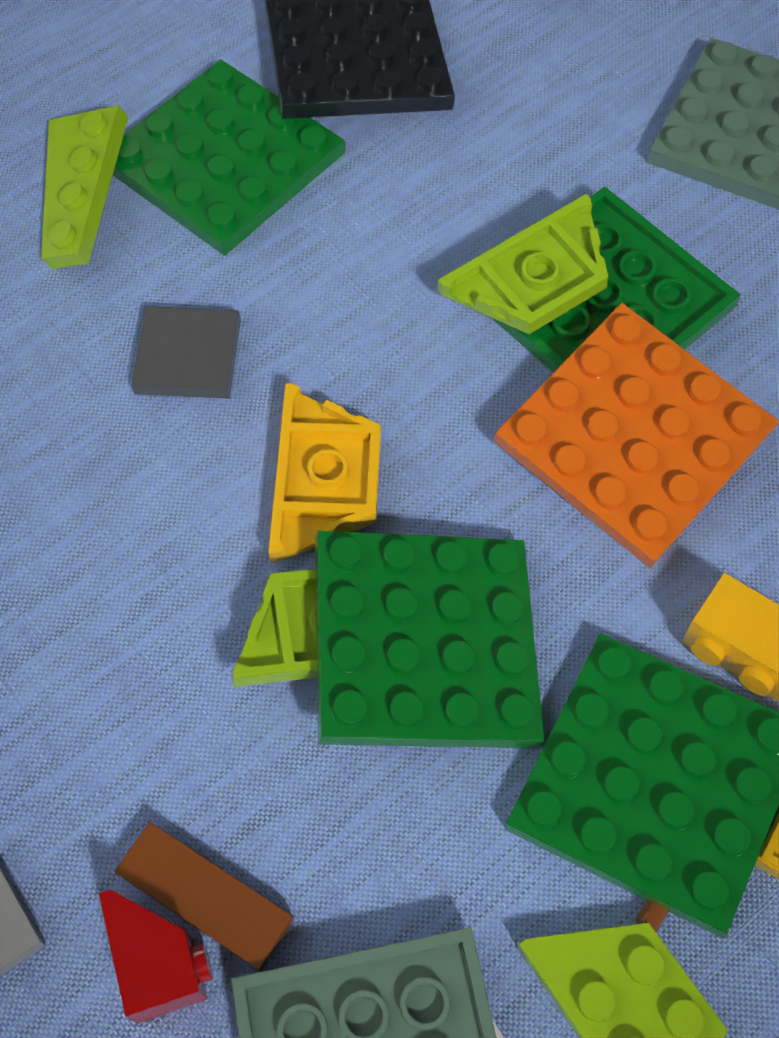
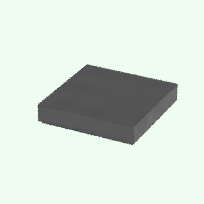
(187, 352)

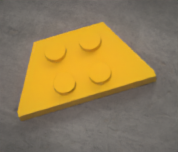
(323, 473)

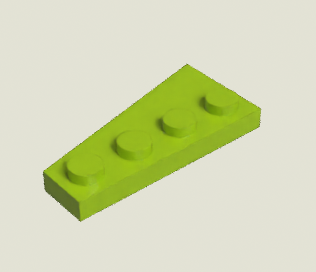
(77, 182)

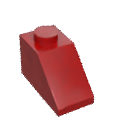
(153, 960)

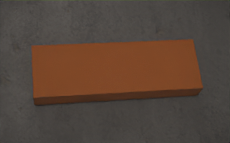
(205, 896)

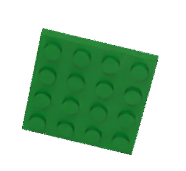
(223, 156)
(425, 642)
(656, 784)

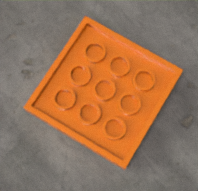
(635, 433)

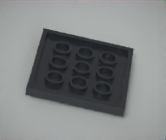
(357, 57)

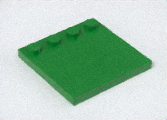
(644, 274)

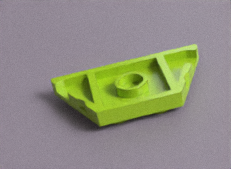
(535, 271)
(282, 633)
(620, 984)

